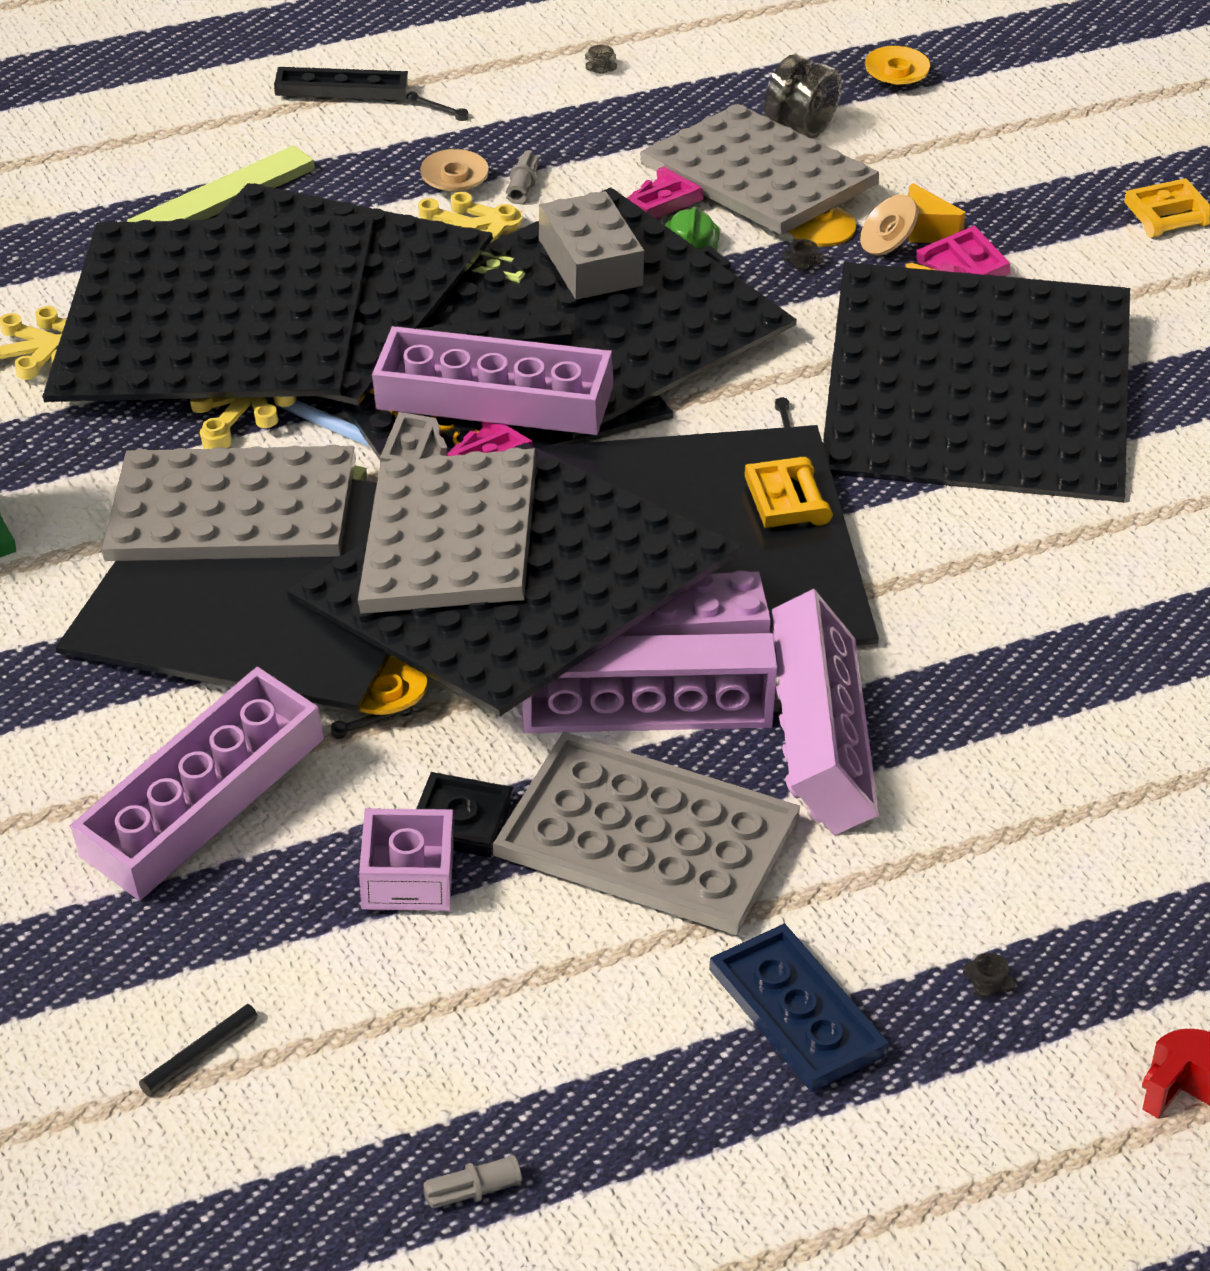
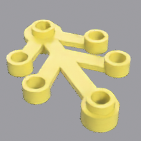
(498, 220)
(38, 342)
(217, 430)

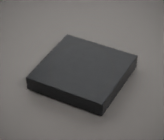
(476, 806)

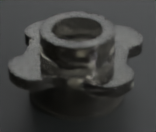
(600, 59)
(803, 254)
(989, 975)

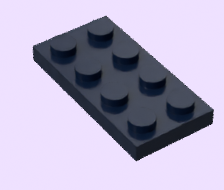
(798, 1007)

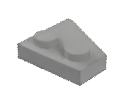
(413, 438)

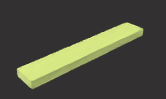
(216, 195)

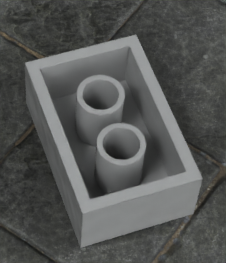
(591, 245)

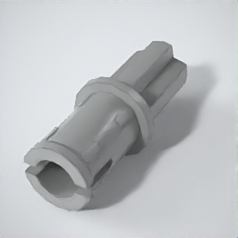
(522, 177)
(472, 1182)

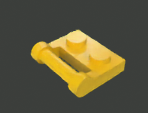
(1165, 199)
(776, 495)

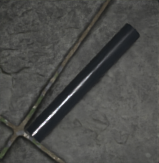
(198, 1049)

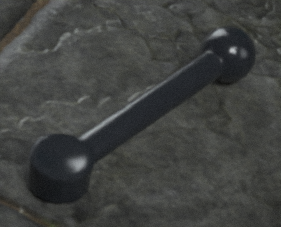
(460, 114)
(782, 406)
(340, 728)

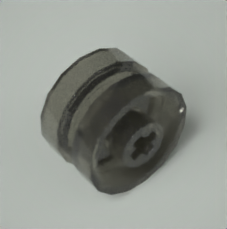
(803, 95)

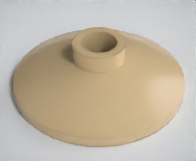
(454, 170)
(889, 225)

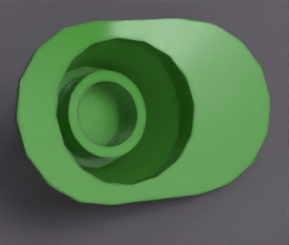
(695, 228)

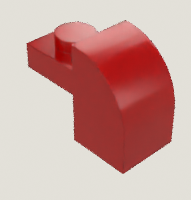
(1178, 1064)

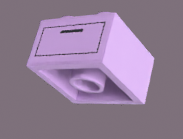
(406, 859)

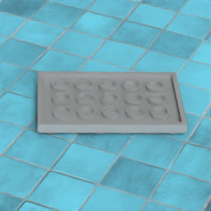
(761, 168)
(230, 503)
(449, 531)
(648, 832)

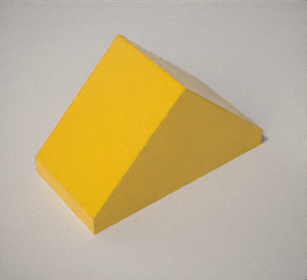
(935, 217)

